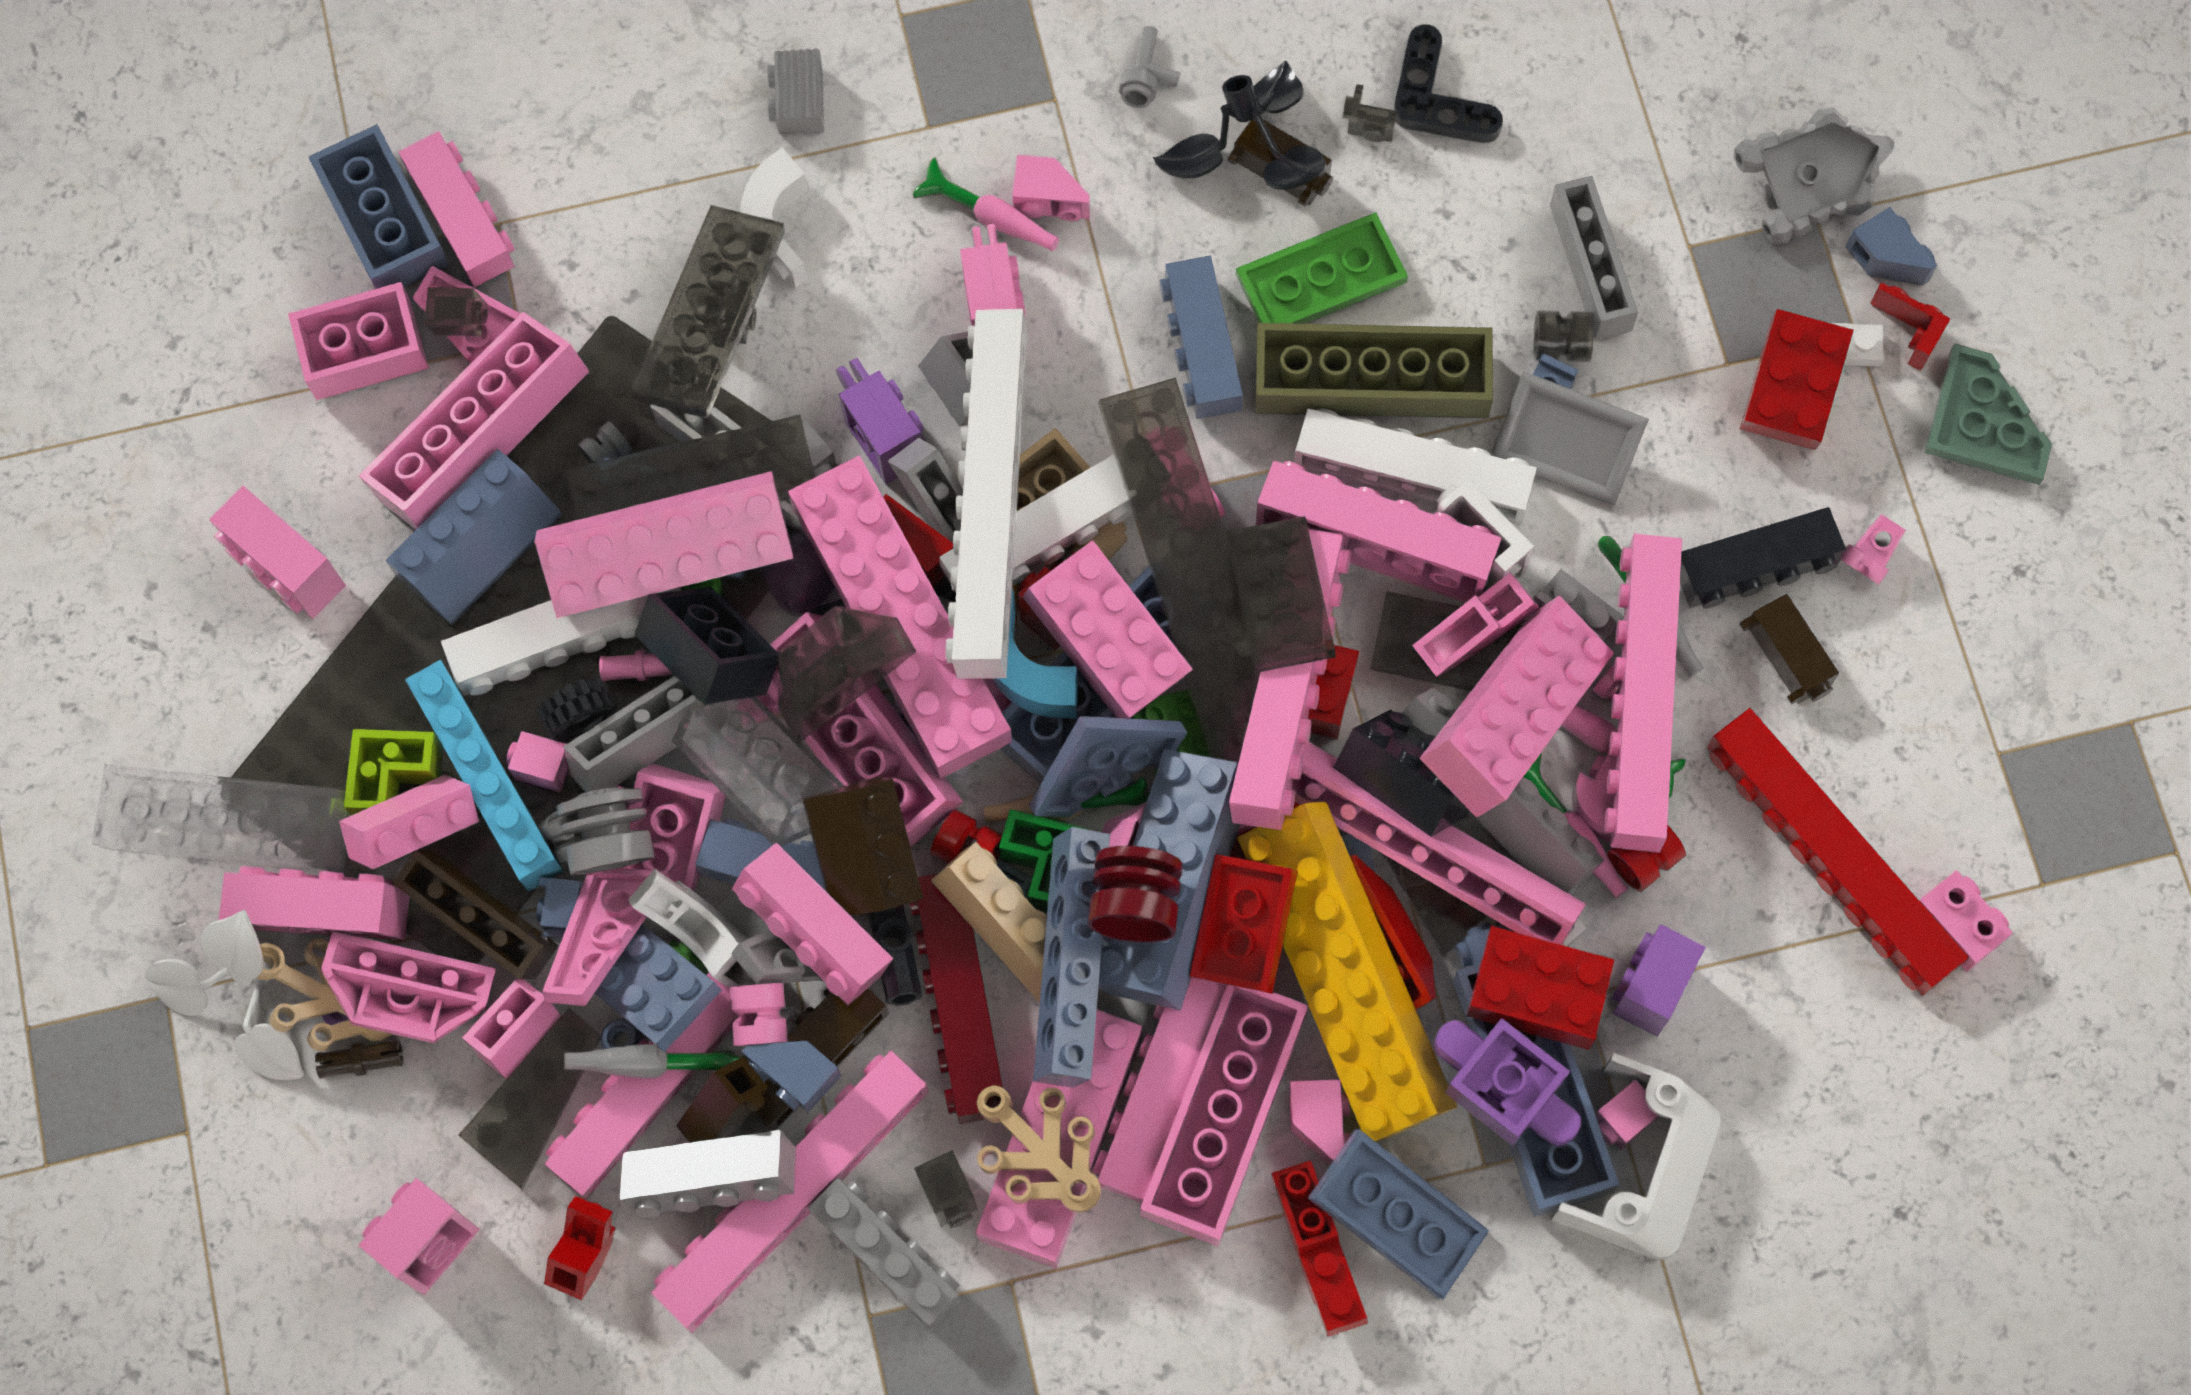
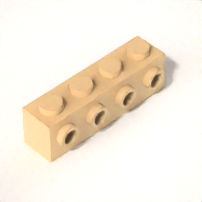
(997, 912)

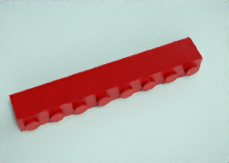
(1835, 852)

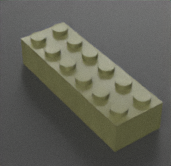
(1374, 370)

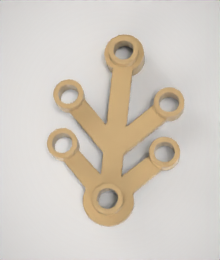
(324, 1002)
(1042, 1153)

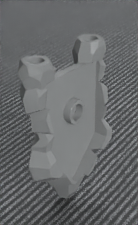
(1814, 172)

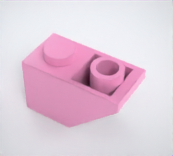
(1048, 189)
(1318, 1116)

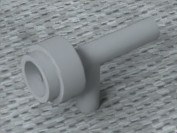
(1140, 84)

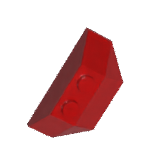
(1400, 934)

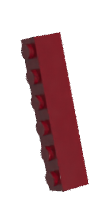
(960, 1000)

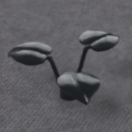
(1246, 102)

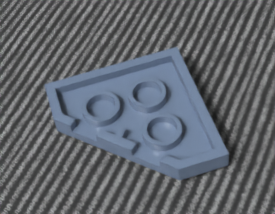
(1102, 758)

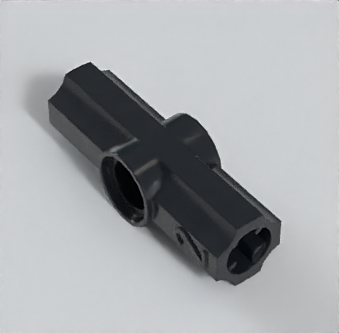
(901, 976)

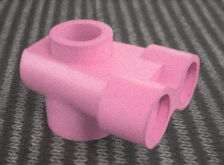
(1868, 556)

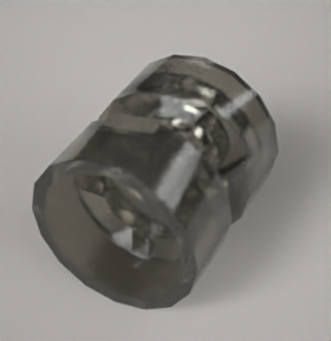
(1564, 336)

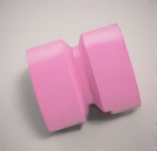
(758, 1014)

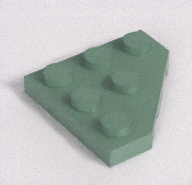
(1985, 420)

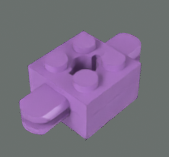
(877, 416)
(1507, 1082)

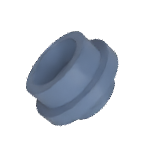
(618, 1027)

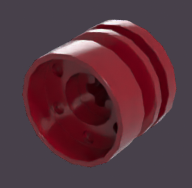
(1135, 894)

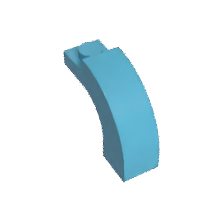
(1036, 687)

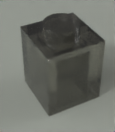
(455, 311)

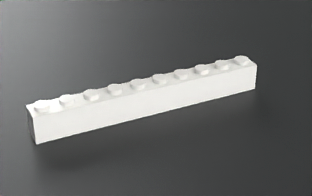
(989, 495)

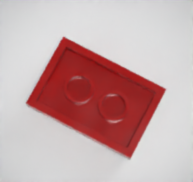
(1243, 923)

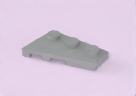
(771, 961)

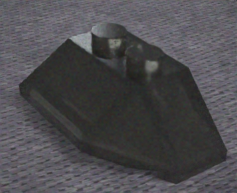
(836, 665)

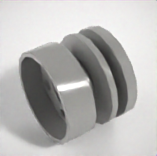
(605, 831)

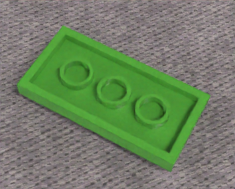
(1322, 273)

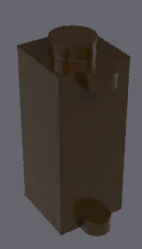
(1254, 154)
(1792, 650)
(723, 1103)

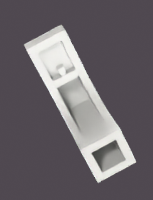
(766, 195)
(695, 924)

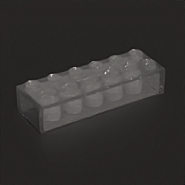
(220, 819)

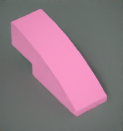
(1475, 625)

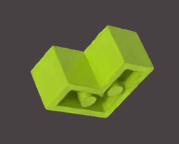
(384, 760)

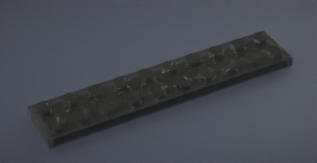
(1186, 556)

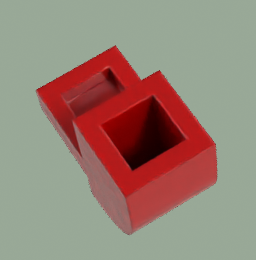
(581, 1248)

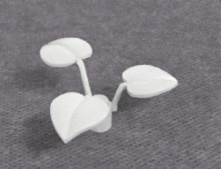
(236, 947)

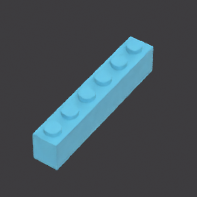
(485, 774)

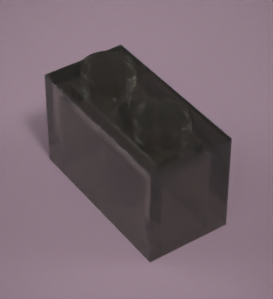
(947, 1190)

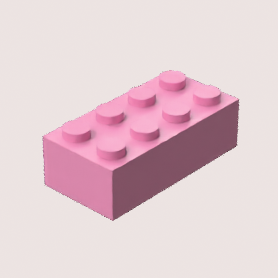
(1107, 632)
(316, 904)

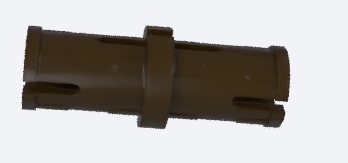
(359, 1059)

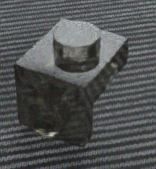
(1368, 121)

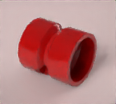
(957, 835)
(1642, 868)

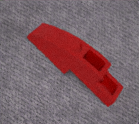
(1319, 1250)

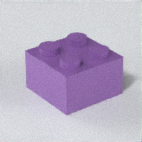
(1661, 975)

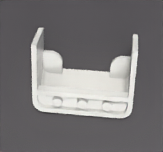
(1658, 1222)

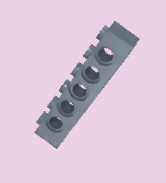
(1069, 963)

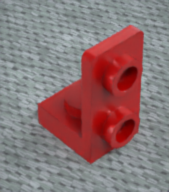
(1924, 317)

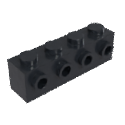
(1760, 558)

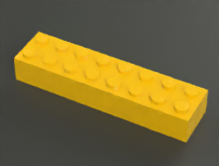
(1352, 978)

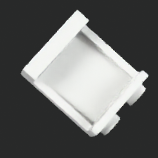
(1472, 509)

